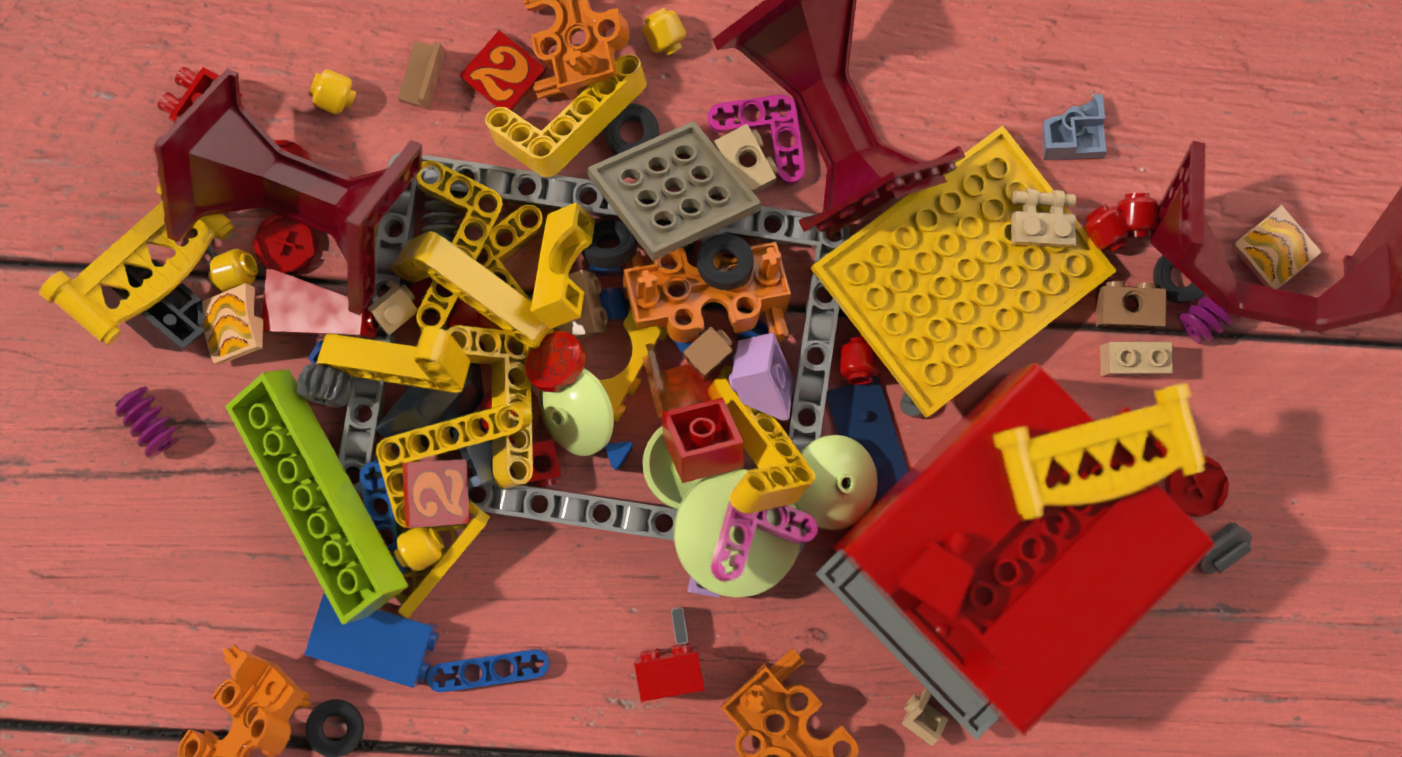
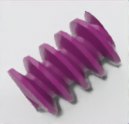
(1204, 318)
(145, 422)

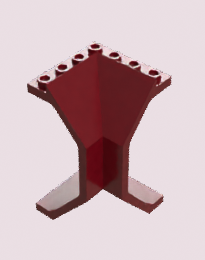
(808, 54)
(226, 163)
(1365, 293)

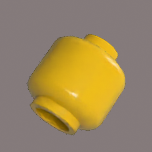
(663, 31)
(332, 91)
(232, 269)
(419, 548)

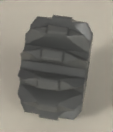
(324, 385)

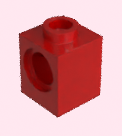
(549, 449)

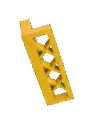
(449, 556)

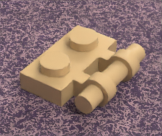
(1043, 229)

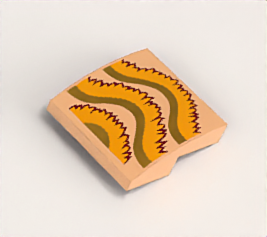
(1276, 248)
(231, 324)

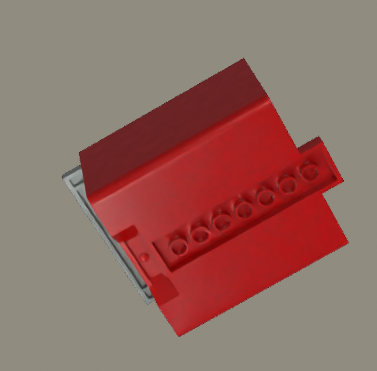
(1043, 588)

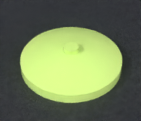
(697, 533)

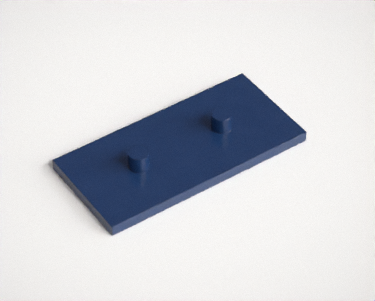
(864, 416)

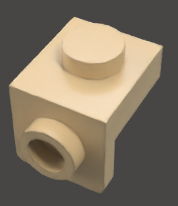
(393, 307)
(923, 718)

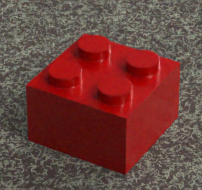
(702, 440)
(669, 672)

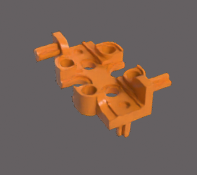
(577, 64)
(764, 293)
(766, 696)
(260, 705)

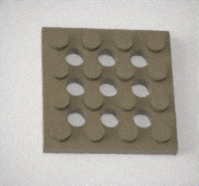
(668, 205)

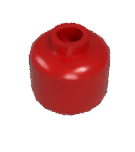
(1139, 213)
(1106, 227)
(858, 362)

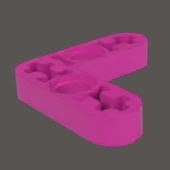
(777, 126)
(747, 524)

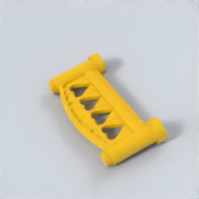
(83, 295)
(1029, 458)

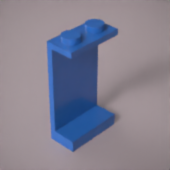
(374, 645)

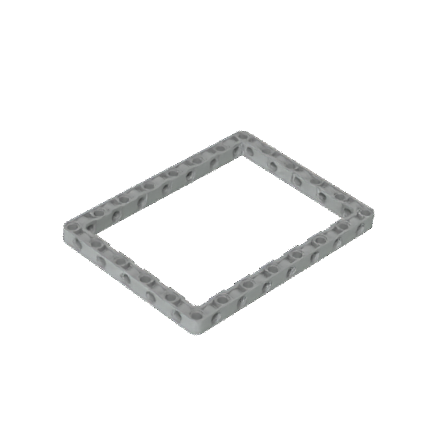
(558, 192)

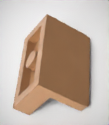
(422, 74)

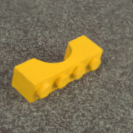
(565, 237)
(628, 380)

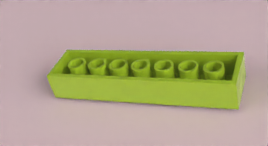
(316, 496)

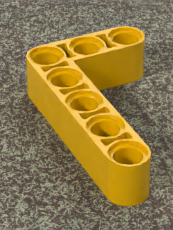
(574, 127)
(474, 217)
(521, 237)
(474, 284)
(434, 364)
(503, 393)
(440, 442)
(782, 469)

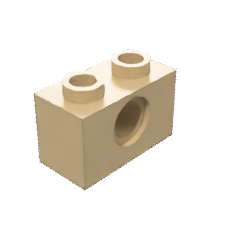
(743, 142)
(1136, 358)

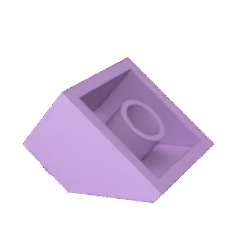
(762, 376)

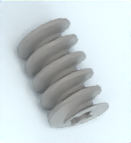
(441, 218)

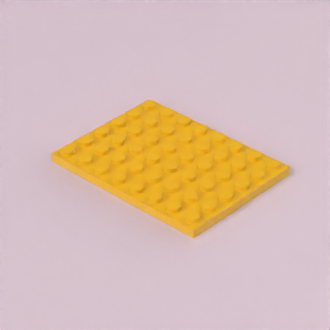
(943, 284)

